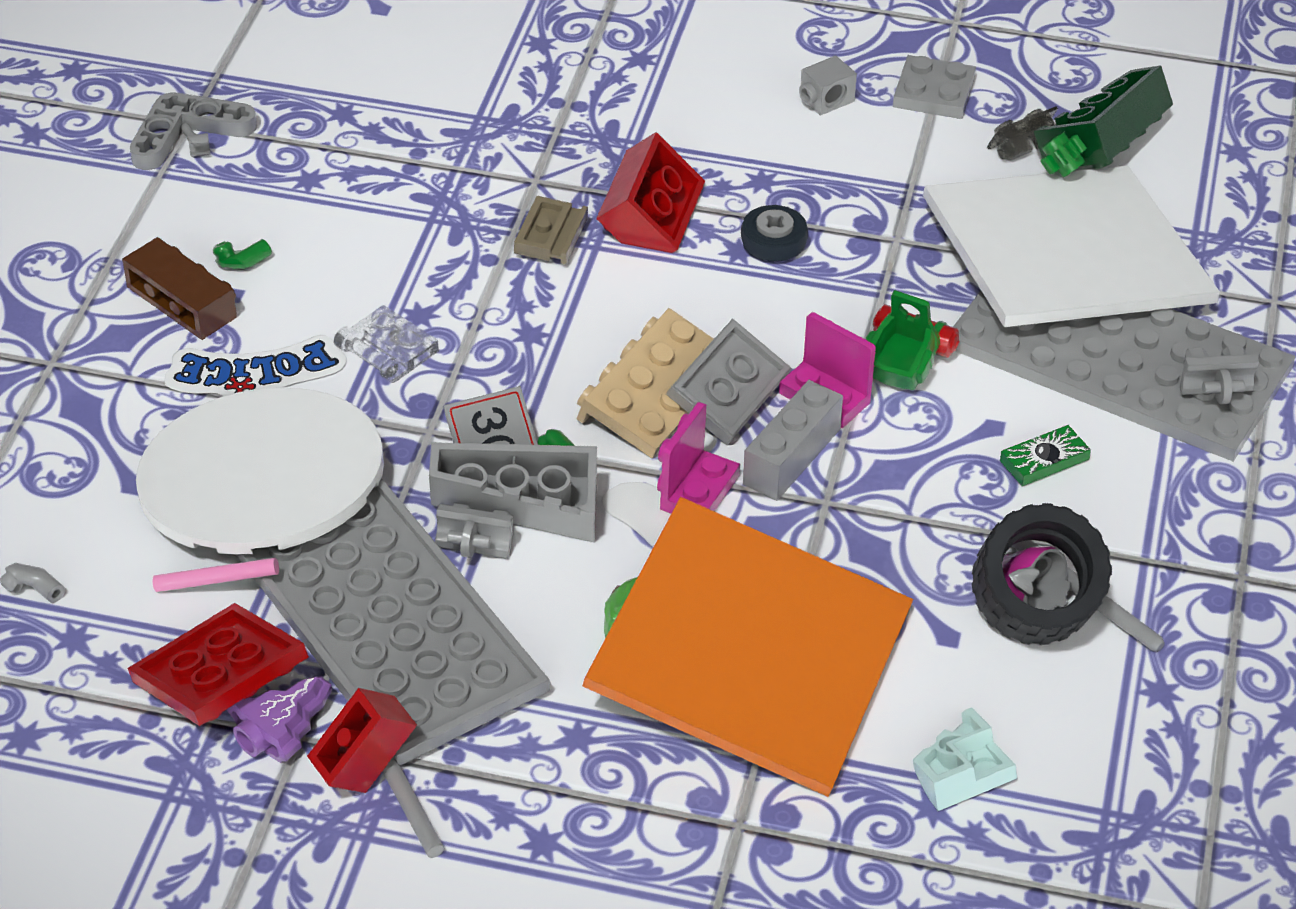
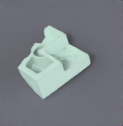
(963, 763)

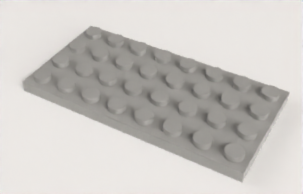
(1131, 369)
(401, 621)

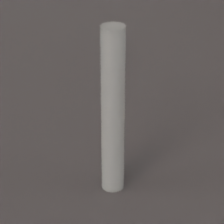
(413, 809)

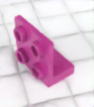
(836, 362)
(691, 470)

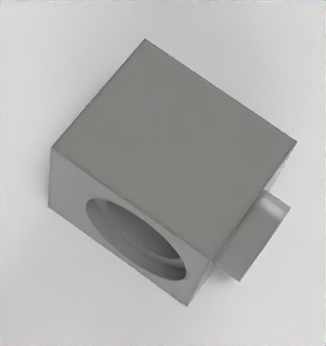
(828, 85)

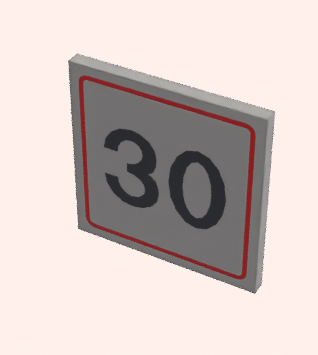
(491, 419)

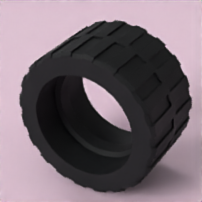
(1073, 537)

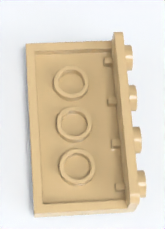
(634, 390)

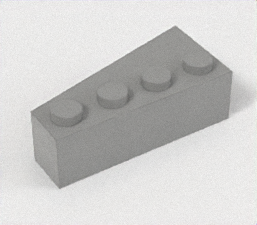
(537, 484)

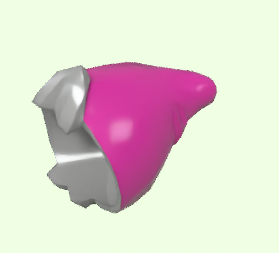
(1038, 576)

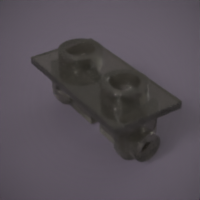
(1013, 136)

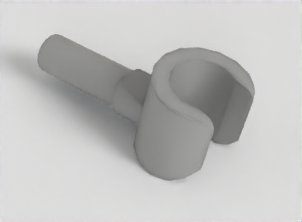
(197, 142)

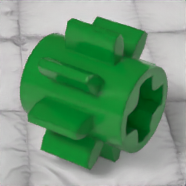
(1063, 154)

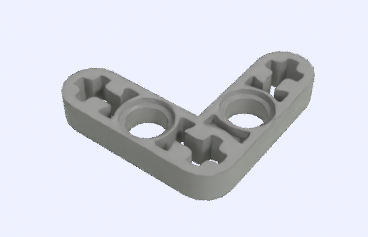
(175, 109)

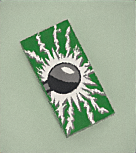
(1045, 455)

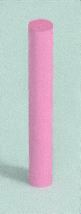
(216, 574)

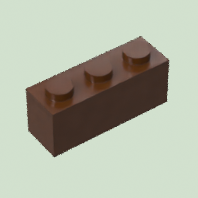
(180, 288)

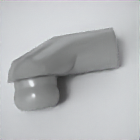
(37, 577)

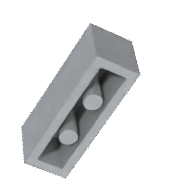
(792, 440)

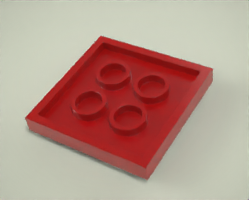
(218, 663)

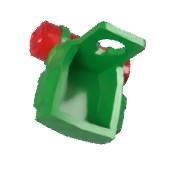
(908, 342)

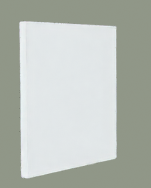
(1069, 246)

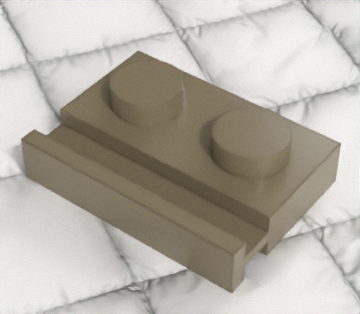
(550, 230)

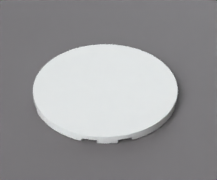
(260, 470)

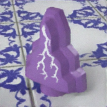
(278, 718)

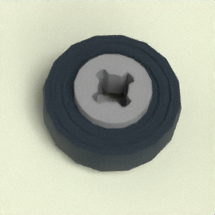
(774, 233)

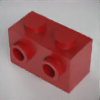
(361, 740)

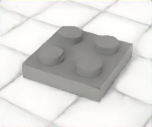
(934, 86)

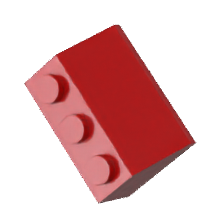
(651, 197)

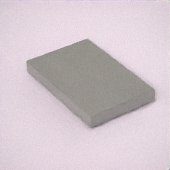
(731, 378)

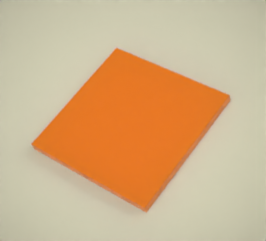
(750, 645)

